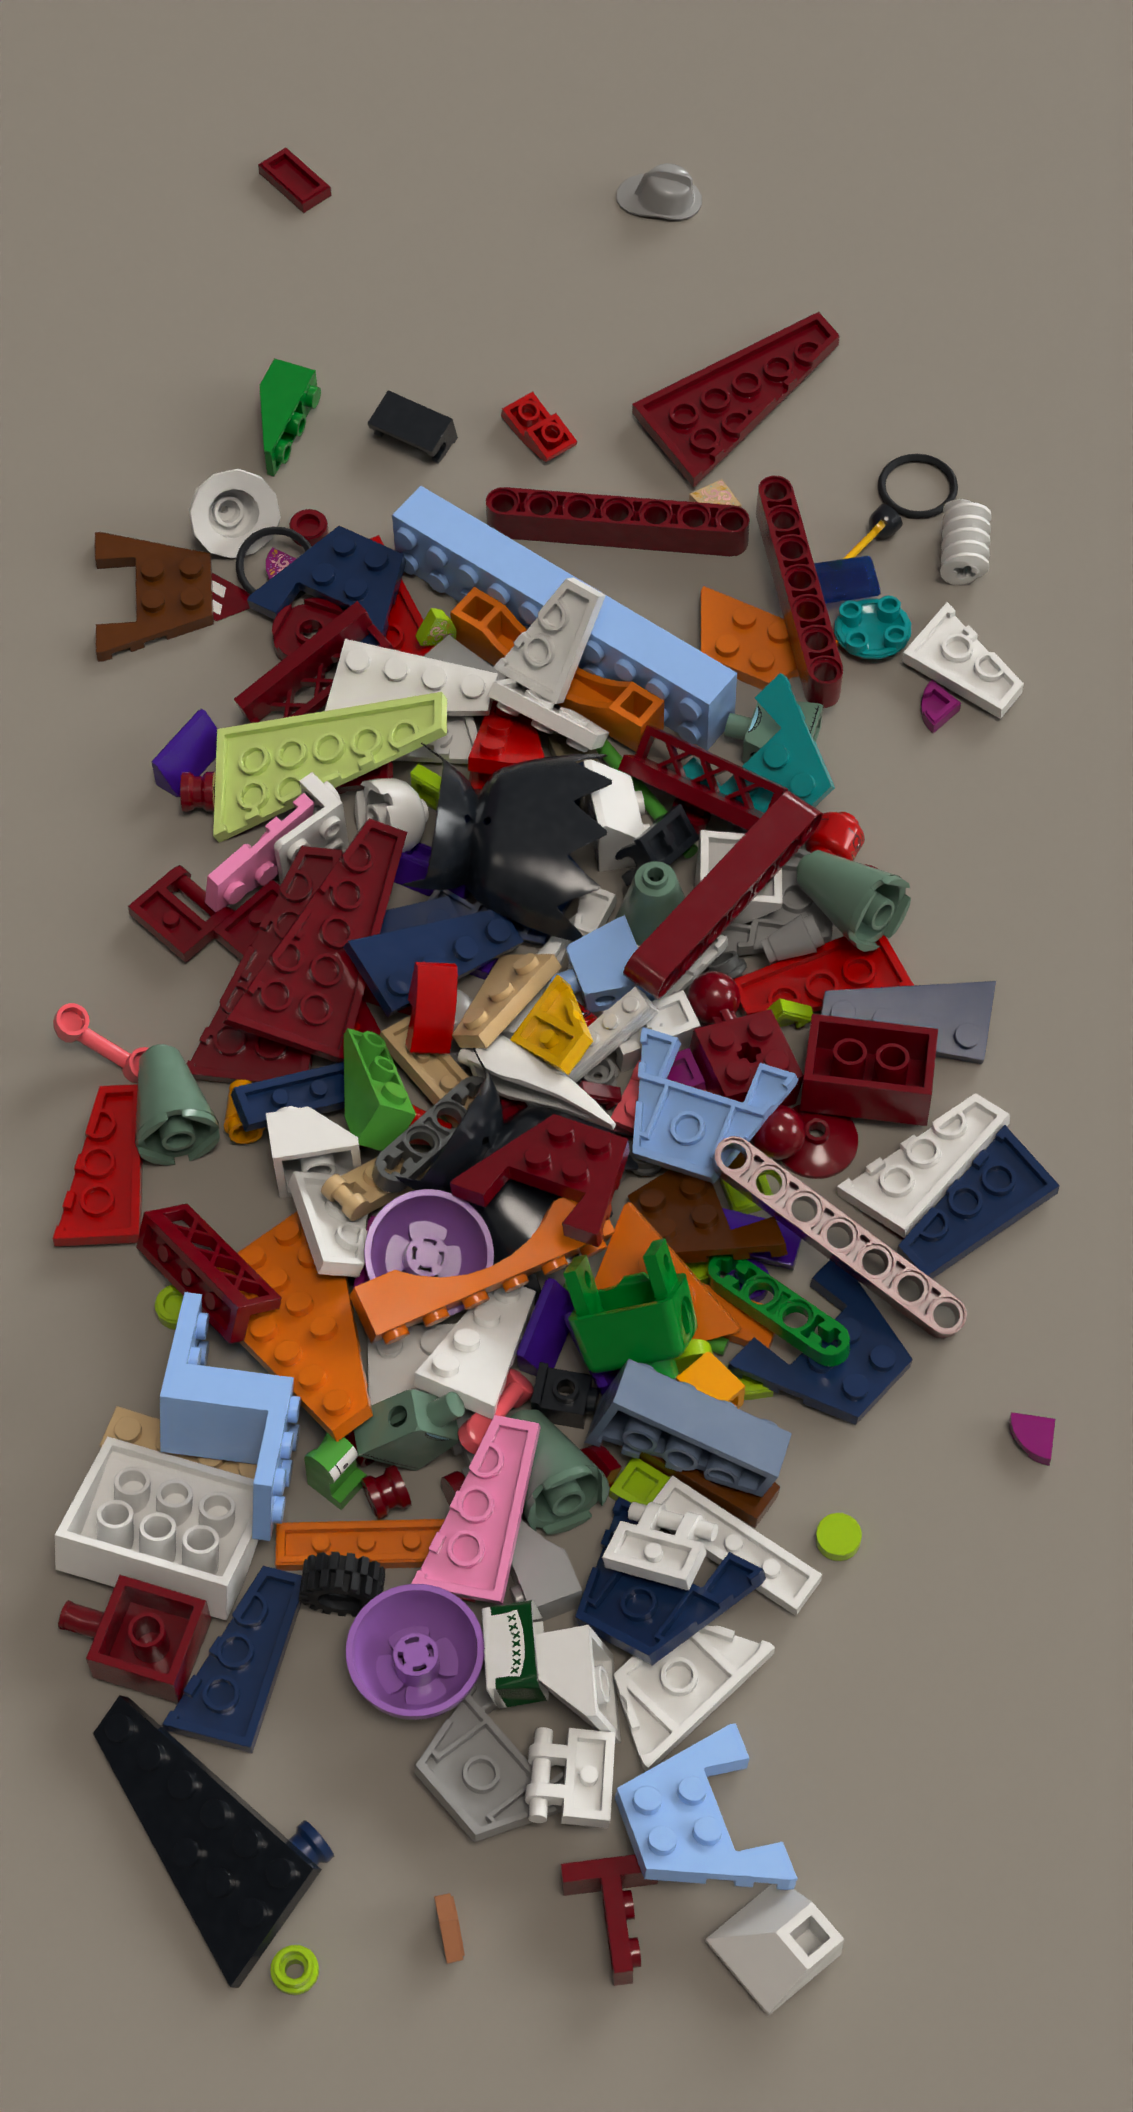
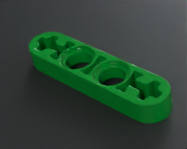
(783, 1303)

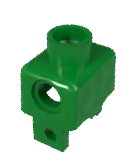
(638, 1319)

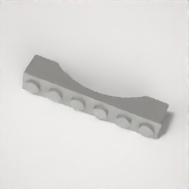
(538, 1566)

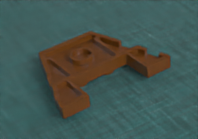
(171, 592)
(694, 1223)

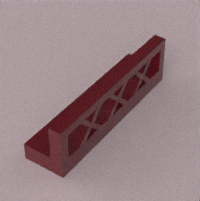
(304, 665)
(692, 790)
(194, 1269)

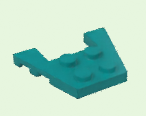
(786, 759)

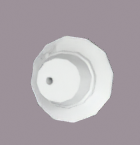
(248, 506)

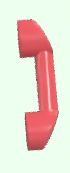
(72, 1025)
(515, 1394)

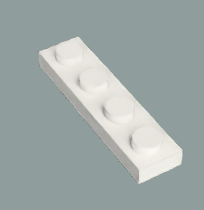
(787, 1580)

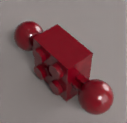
(732, 1051)

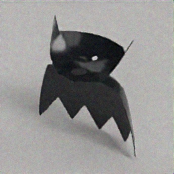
(521, 857)
(517, 1207)

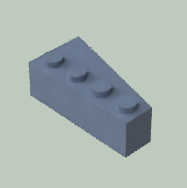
(688, 1430)

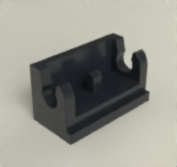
(414, 425)
(661, 842)

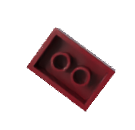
(869, 1070)

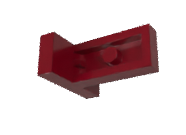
(610, 1877)

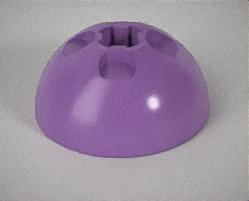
(442, 1228)
(422, 1630)

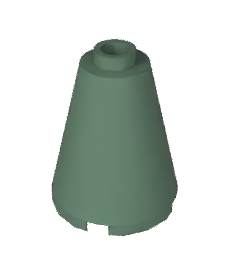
(855, 897)
(650, 899)
(171, 1109)
(562, 1480)

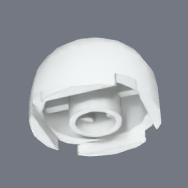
(393, 804)

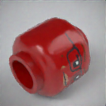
(837, 835)

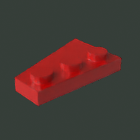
(503, 742)

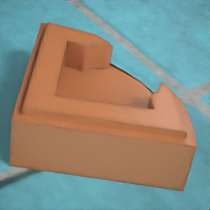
(449, 1927)

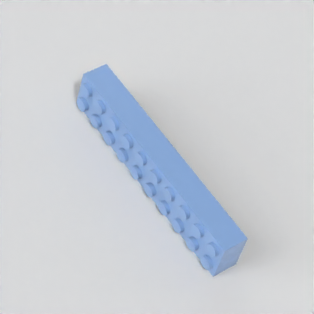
(462, 553)

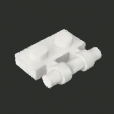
(658, 1555)
(587, 1777)

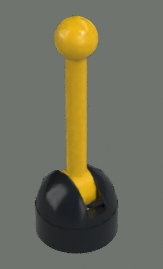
(882, 524)

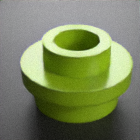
(294, 1955)

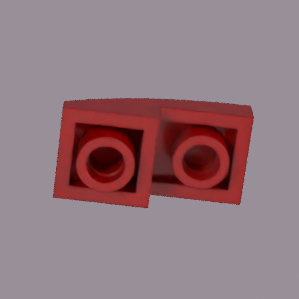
(536, 428)
(434, 1007)

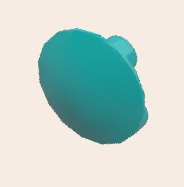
(873, 627)

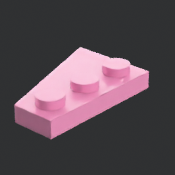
(255, 864)

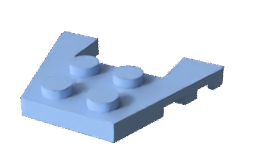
(683, 1124)
(680, 1827)

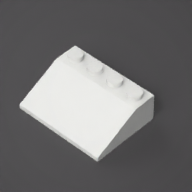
(160, 1525)

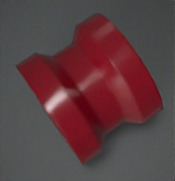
(197, 791)
(386, 1492)

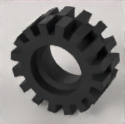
(340, 1582)

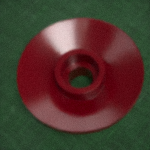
(826, 1154)

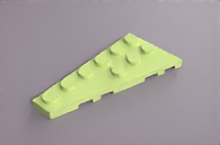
(266, 759)

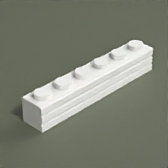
(613, 1030)

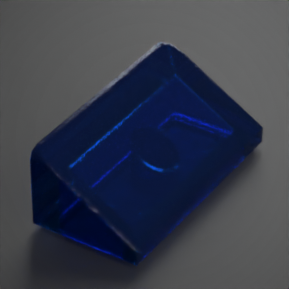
(848, 579)

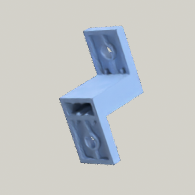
(229, 1415)

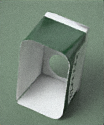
(511, 1654)

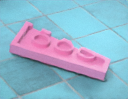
(481, 1529)

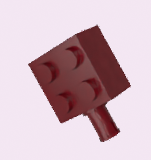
(143, 1637)

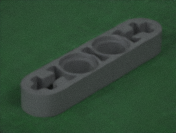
(424, 1128)

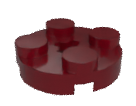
(303, 618)

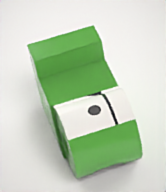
(334, 1471)

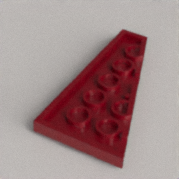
(718, 406)

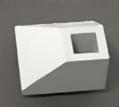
(776, 1945)

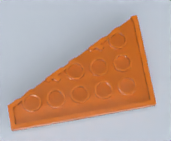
(311, 1331)

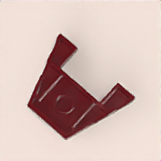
(559, 1159)

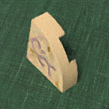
(716, 494)

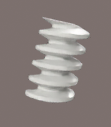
(965, 541)

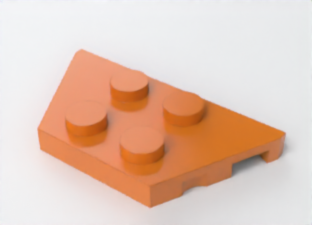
(745, 639)
(625, 1257)

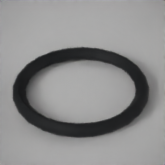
(923, 458)
(257, 535)

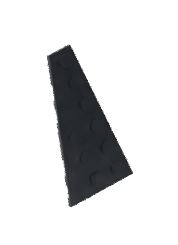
(219, 1851)

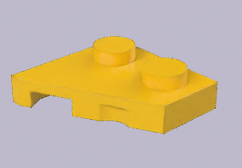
(555, 1028)

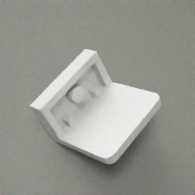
(321, 830)

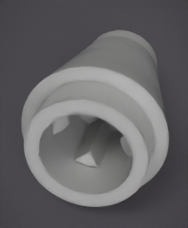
(793, 940)

